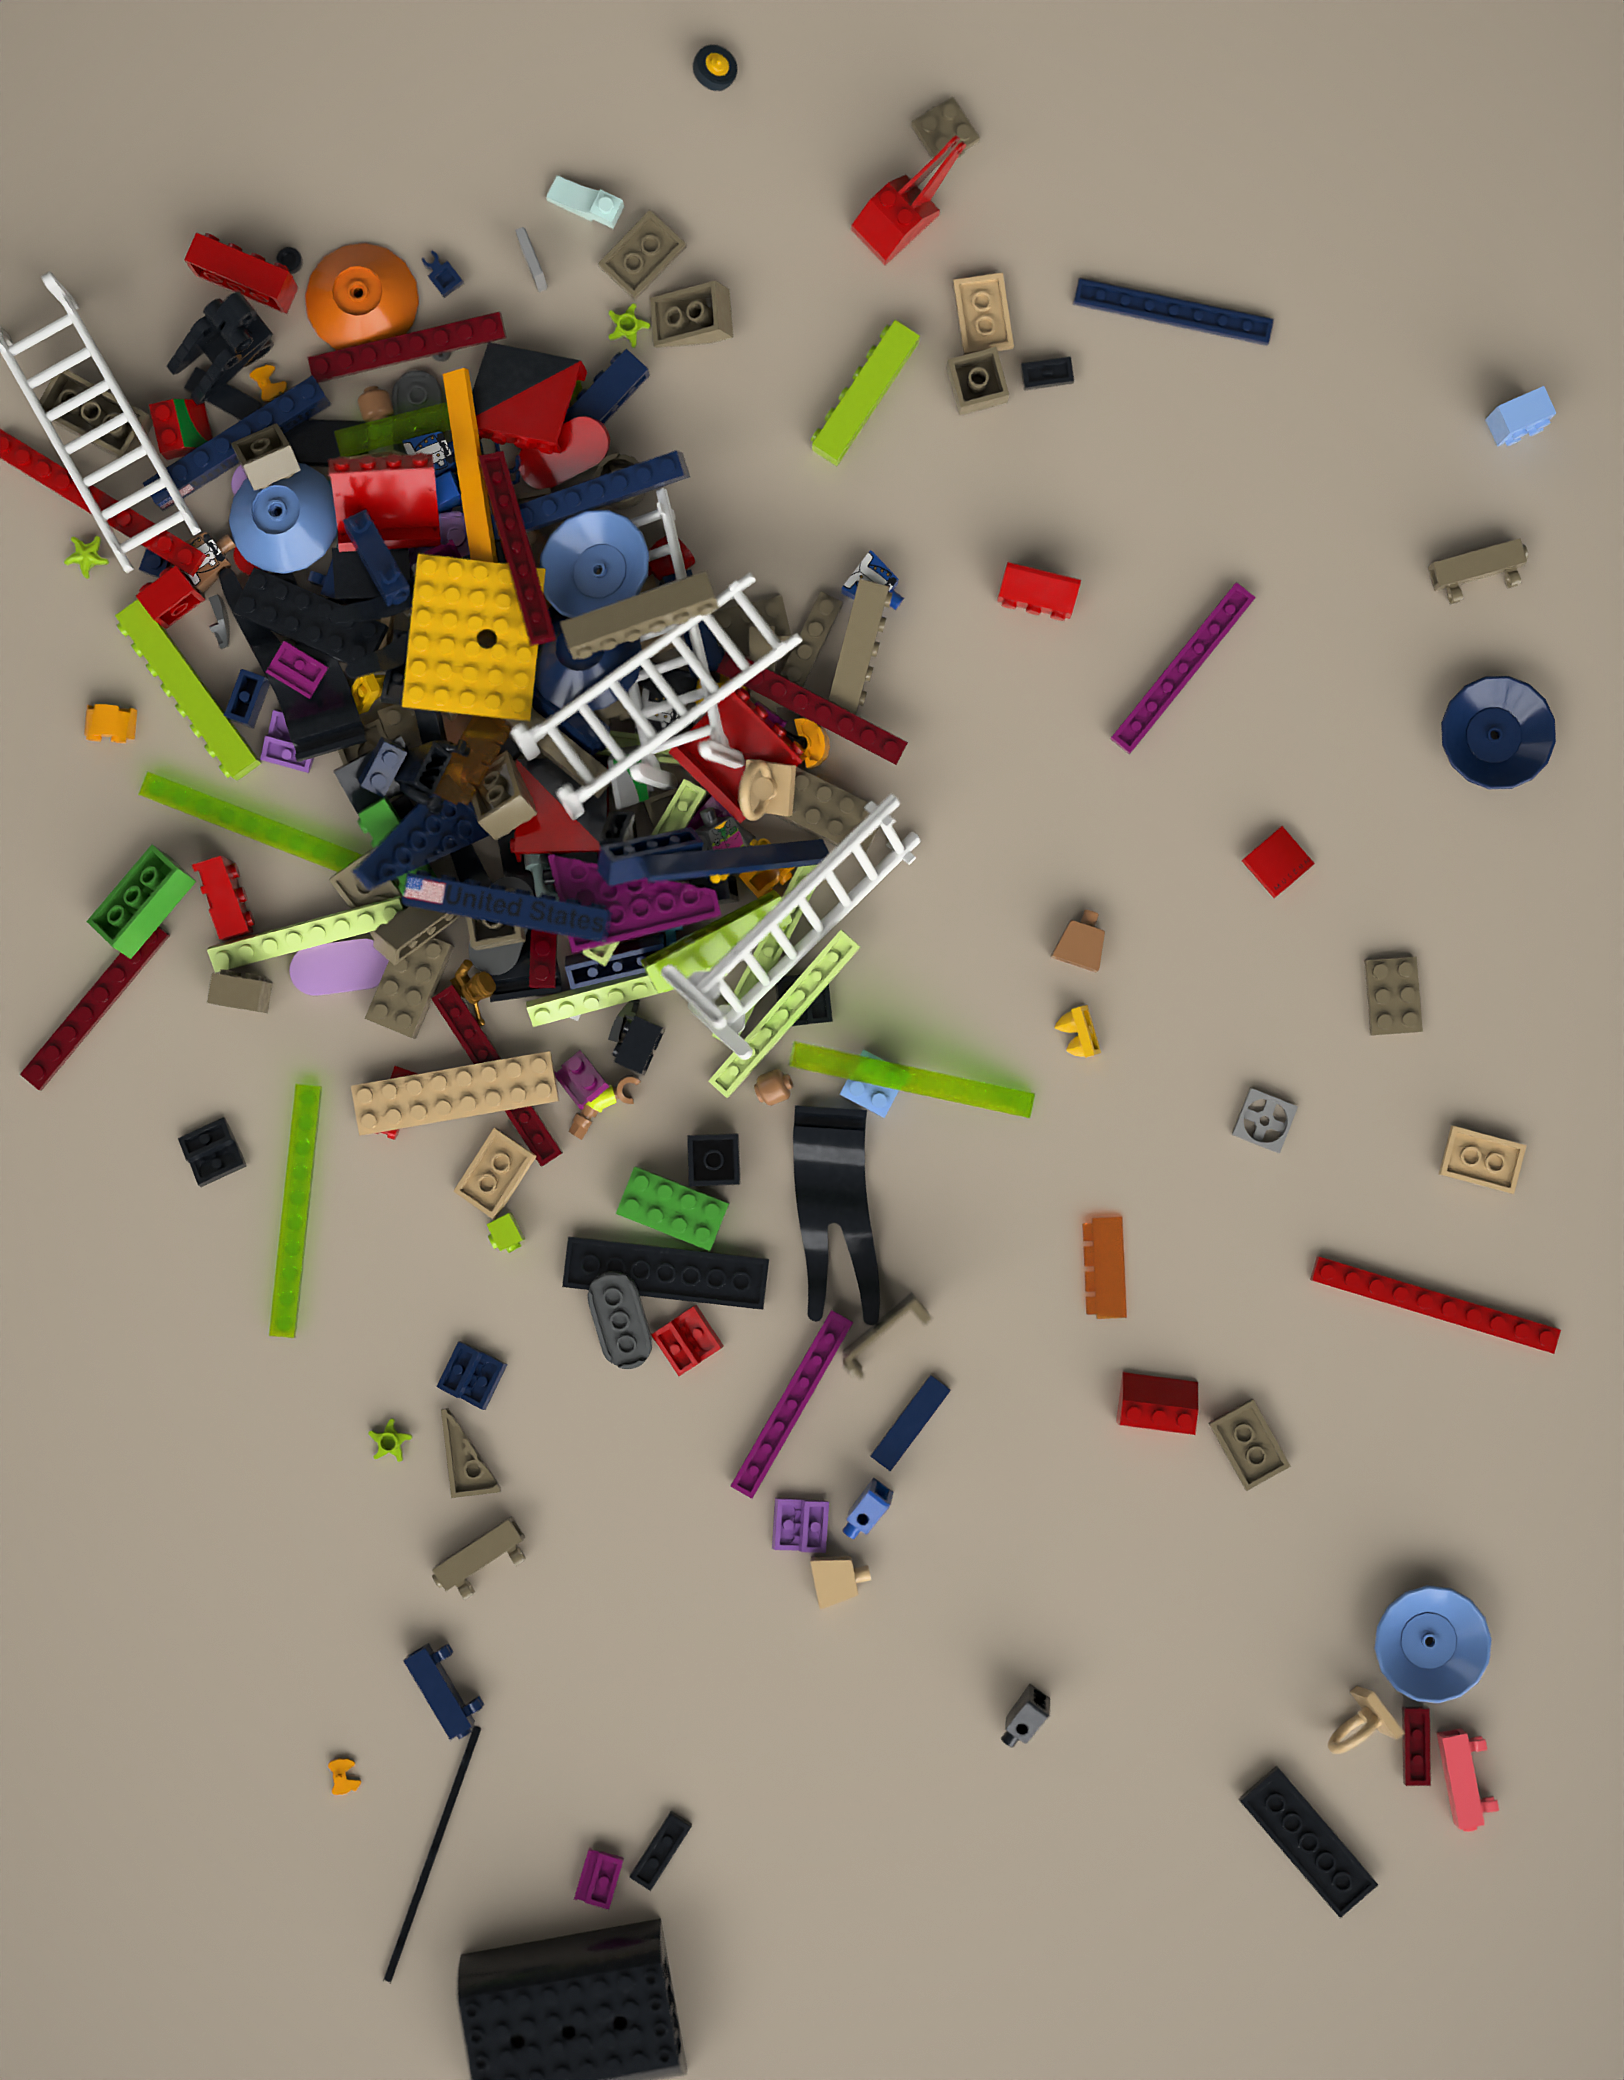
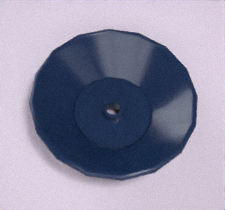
(564, 679)
(1517, 716)

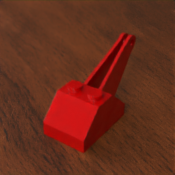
(902, 209)

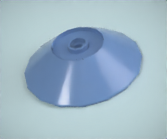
(294, 537)
(582, 547)
(1454, 1657)

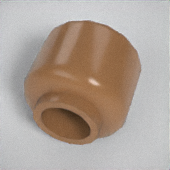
(375, 404)
(773, 1087)

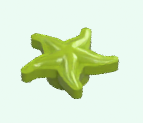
(627, 325)
(86, 555)
(389, 1441)

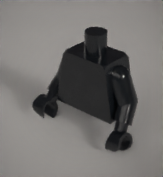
(424, 768)

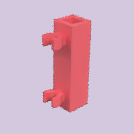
(1461, 1780)

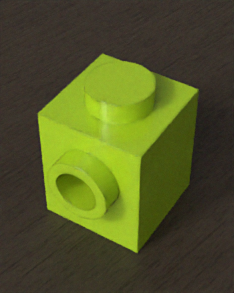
(505, 1233)

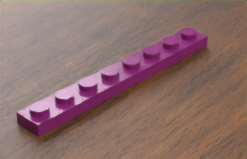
(1182, 668)
(791, 1404)

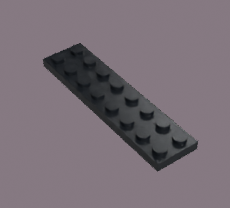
(670, 1272)

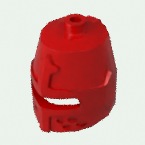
(664, 566)

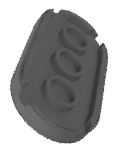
(412, 392)
(501, 958)
(620, 1319)

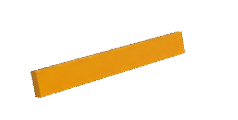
(470, 477)

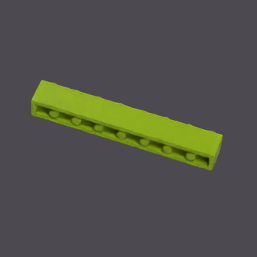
(188, 690)

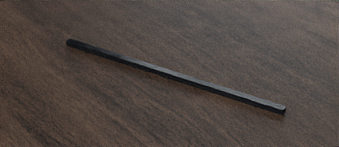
(432, 1854)

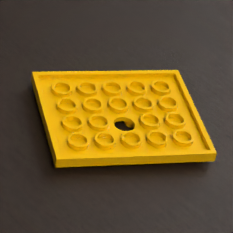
(444, 659)

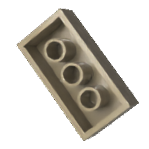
(93, 414)
(827, 810)
(408, 988)

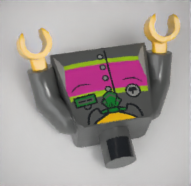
(722, 834)

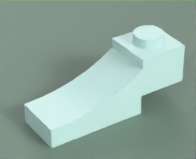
(585, 201)

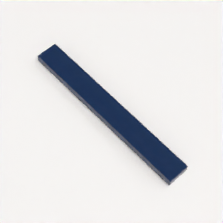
(1173, 311)
(733, 860)

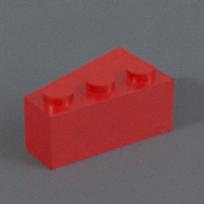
(225, 897)

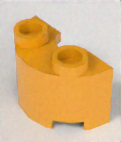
(110, 721)
(818, 742)
(764, 881)

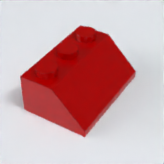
(1038, 591)
(1158, 1403)

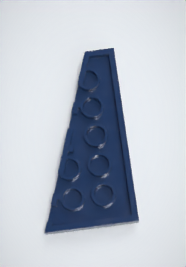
(420, 840)

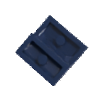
(471, 1375)

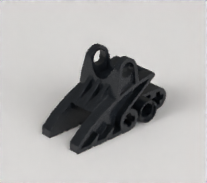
(231, 339)

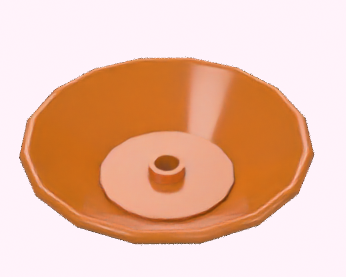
(380, 313)

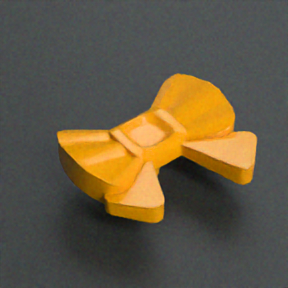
(269, 390)
(341, 1784)

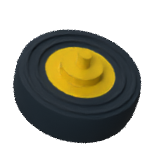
(715, 67)

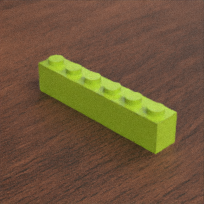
(865, 392)
(711, 943)

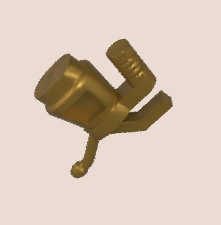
(473, 989)

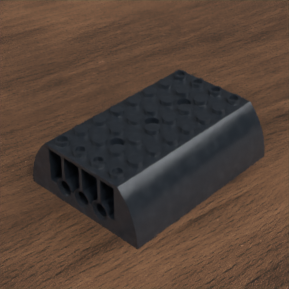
(577, 1983)

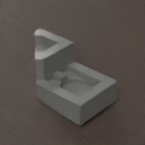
(221, 628)
(628, 1012)

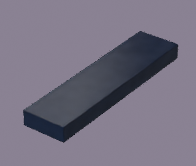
(910, 1423)

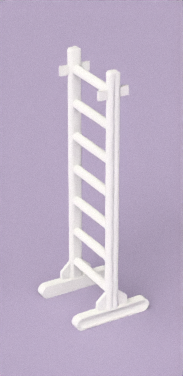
(9, 350)
(718, 747)
(573, 800)
(704, 986)

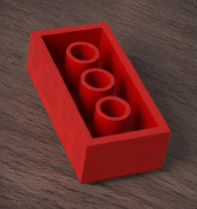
(241, 272)

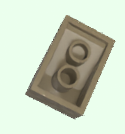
(692, 316)
(502, 798)

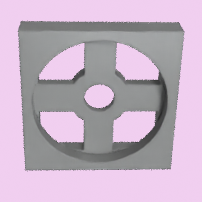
(531, 259)
(1239, 1129)

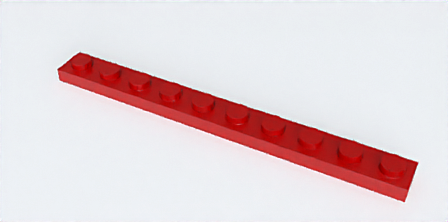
(126, 522)
(1435, 1304)

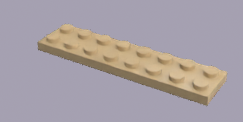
(455, 1093)

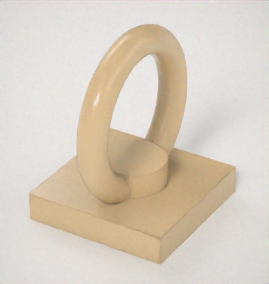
(767, 789)
(1373, 1714)

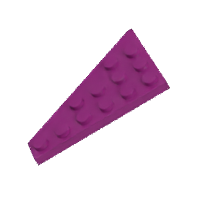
(635, 906)

